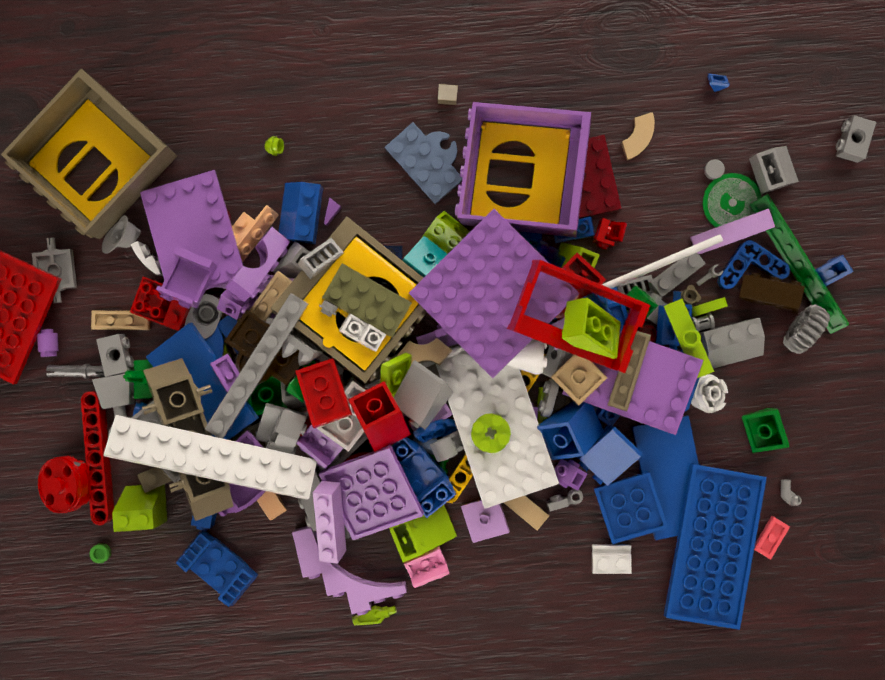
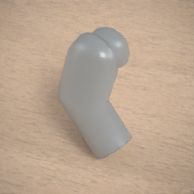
(787, 495)

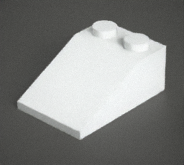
(348, 429)

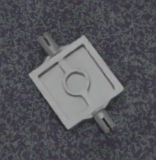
(59, 264)

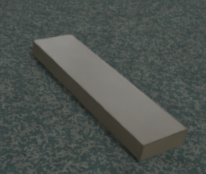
(626, 382)

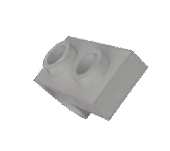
(447, 446)

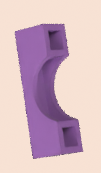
(246, 280)

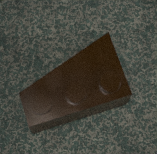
(772, 292)

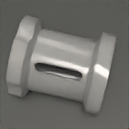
(704, 322)

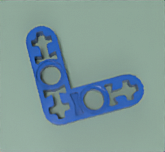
(746, 259)

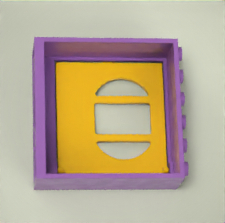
(550, 145)

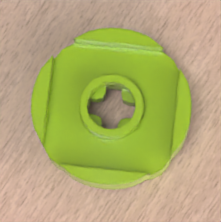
(500, 439)

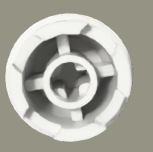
(709, 394)

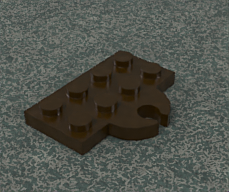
(246, 337)

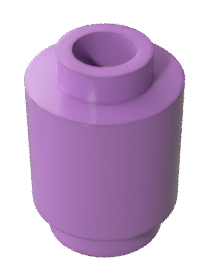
(47, 343)

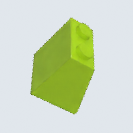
(140, 509)

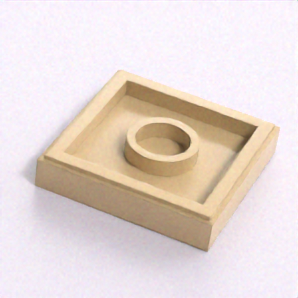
(578, 378)

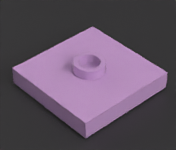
(484, 522)

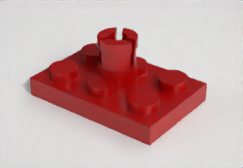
(323, 393)

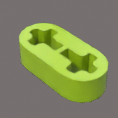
(709, 306)

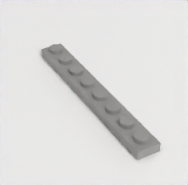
(256, 366)

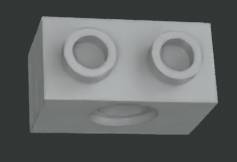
(863, 131)
(107, 348)

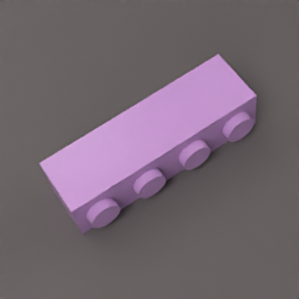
(329, 521)

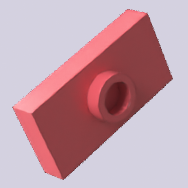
(771, 537)

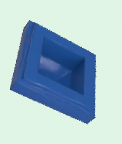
(718, 82)

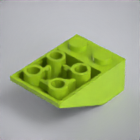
(423, 534)

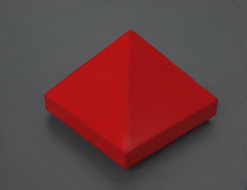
(617, 231)

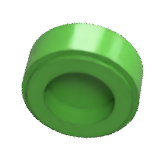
(100, 553)

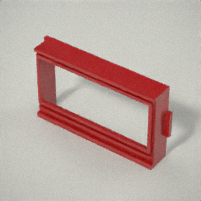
(553, 335)

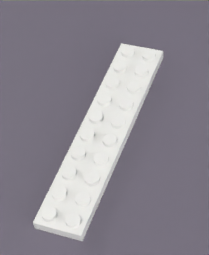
(210, 457)

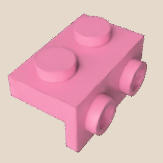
(427, 567)

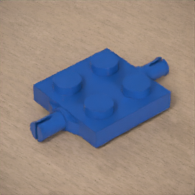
(665, 332)

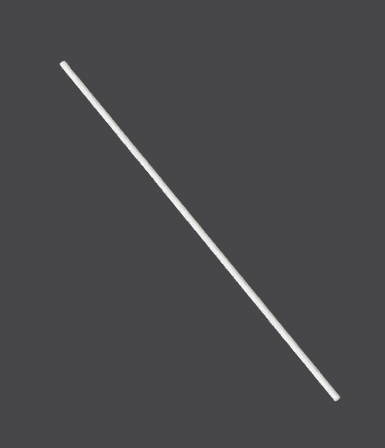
(611, 284)

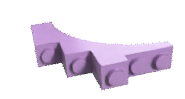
(338, 580)

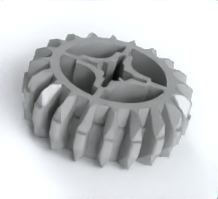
(806, 329)

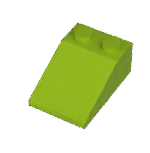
(591, 328)

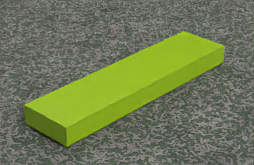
(680, 321)

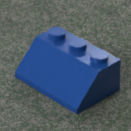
(301, 211)

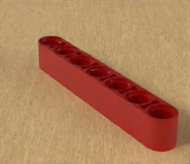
(94, 466)

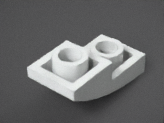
(143, 252)
(362, 332)

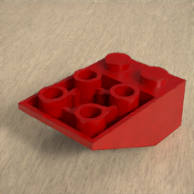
(581, 267)
(155, 308)

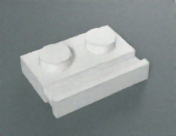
(611, 559)

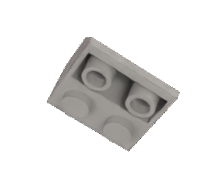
(773, 169)

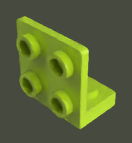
(446, 232)

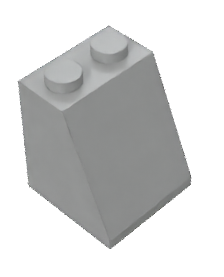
(421, 395)

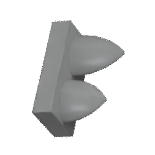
(307, 350)

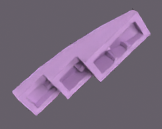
(736, 230)

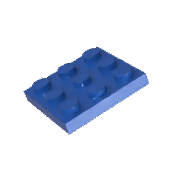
(631, 507)

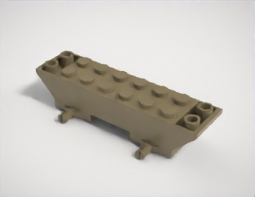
(180, 407)

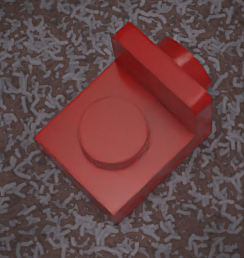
(603, 230)

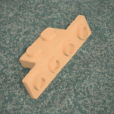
(250, 231)

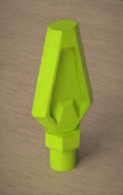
(374, 616)

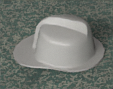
(120, 235)
(205, 316)

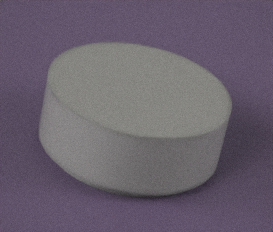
(714, 169)

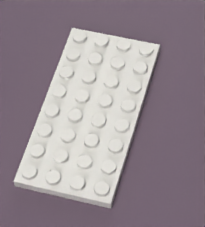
(525, 461)

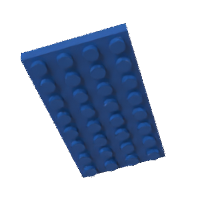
(715, 546)

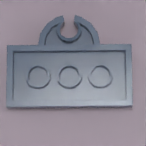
(426, 161)

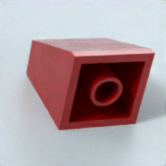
(379, 416)

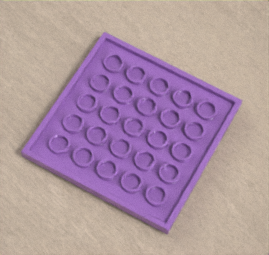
(478, 290)

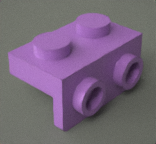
(319, 446)

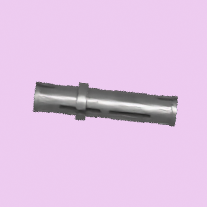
(85, 371)

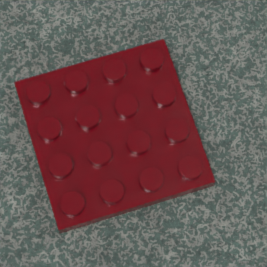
(599, 184)

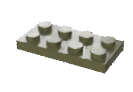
(366, 300)

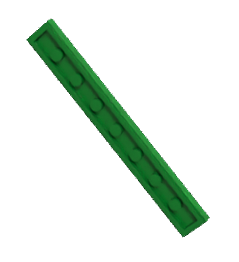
(800, 264)

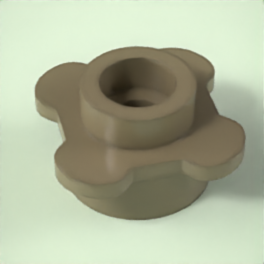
(695, 297)

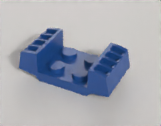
(217, 567)

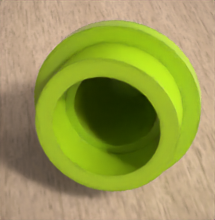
(274, 145)

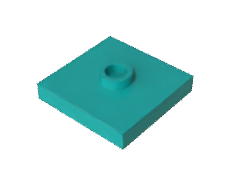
(424, 256)

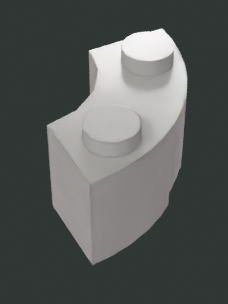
(287, 431)

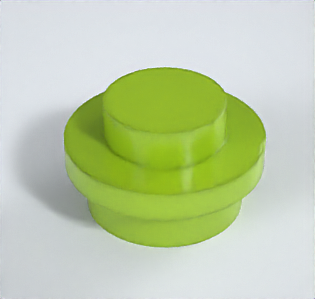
(690, 338)

